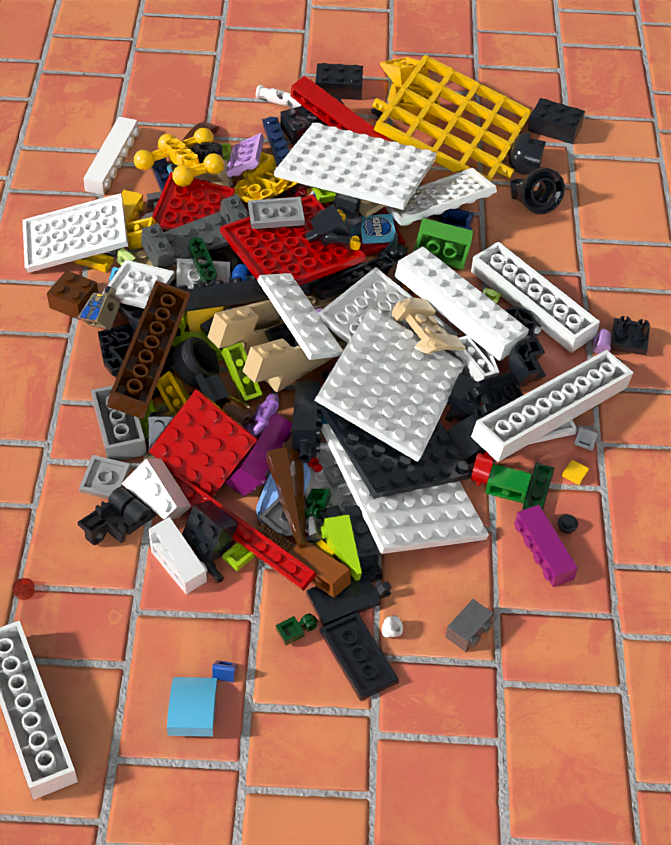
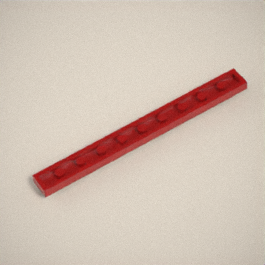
(253, 540)

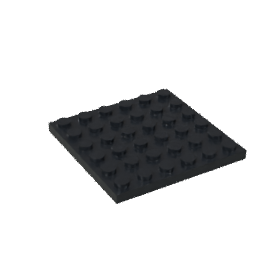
(392, 472)

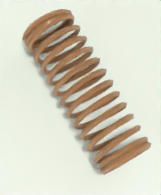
(265, 528)

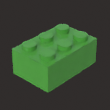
(445, 242)

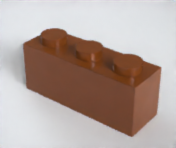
(331, 575)

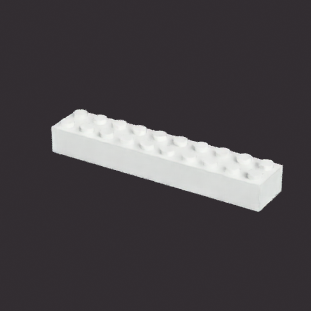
(551, 405)

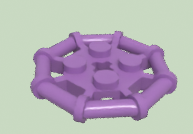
(262, 415)

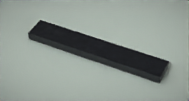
(344, 280)

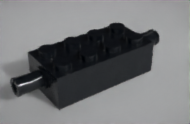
(306, 420)

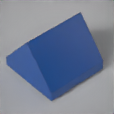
(224, 670)

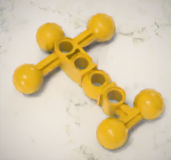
(181, 155)

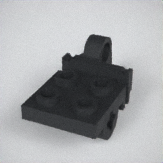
(118, 516)

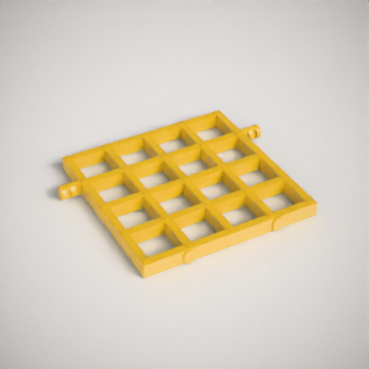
(453, 119)

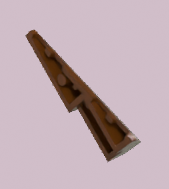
(289, 479)

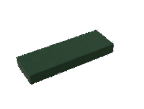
(538, 486)

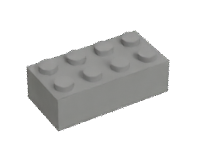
(119, 431)

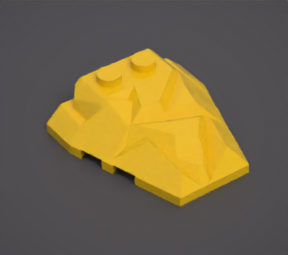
(261, 183)

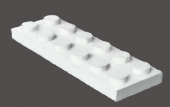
(300, 316)

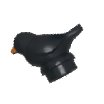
(394, 249)

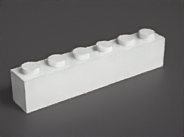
(111, 155)

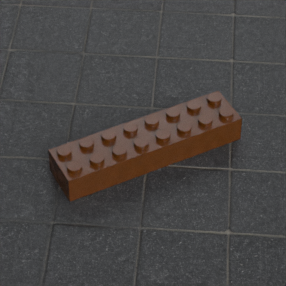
(148, 350)

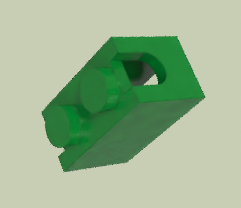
(508, 483)

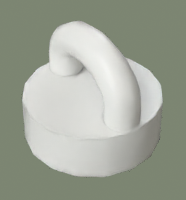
(392, 627)

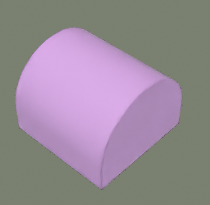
(602, 341)

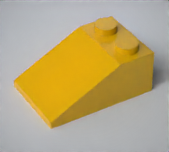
(401, 68)

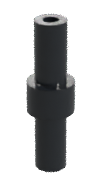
(211, 568)

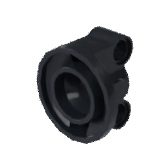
(546, 197)

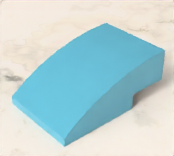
(192, 706)

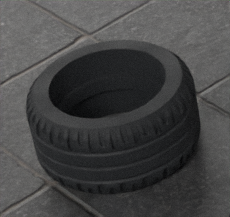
(194, 358)

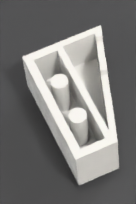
(477, 360)
(157, 489)
(177, 556)

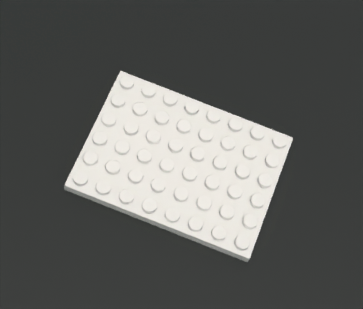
(356, 165)
(390, 384)
(411, 518)

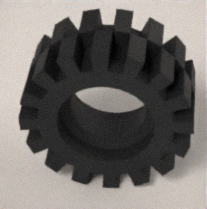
(205, 149)

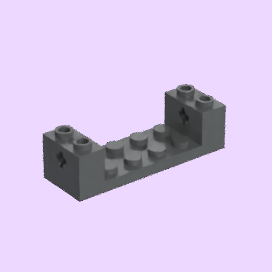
(167, 246)

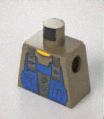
(101, 309)

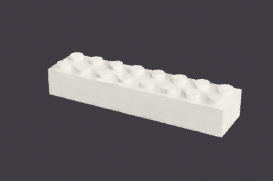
(527, 289)
(461, 303)
(31, 717)

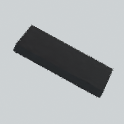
(359, 656)

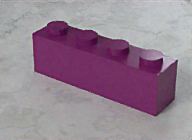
(545, 545)

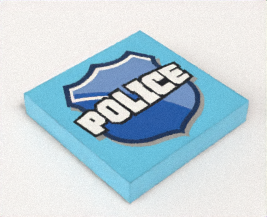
(377, 229)

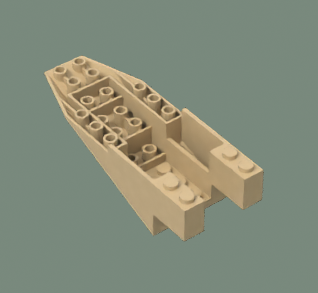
(267, 361)

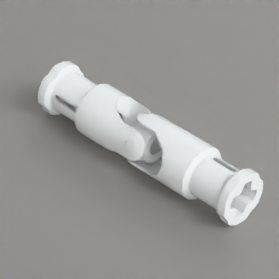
(274, 95)

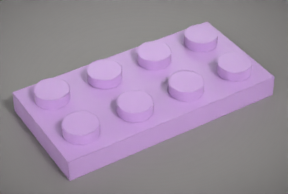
(245, 155)

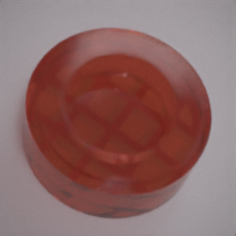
(23, 588)

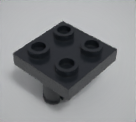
(630, 335)

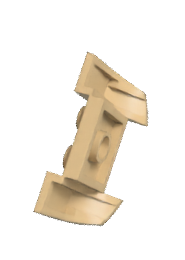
(420, 317)

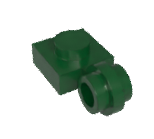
(317, 499)
(292, 630)

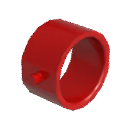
(482, 468)

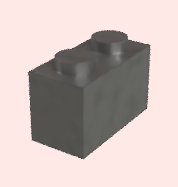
(469, 625)

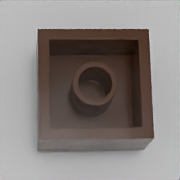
(71, 293)

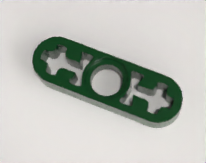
(203, 253)

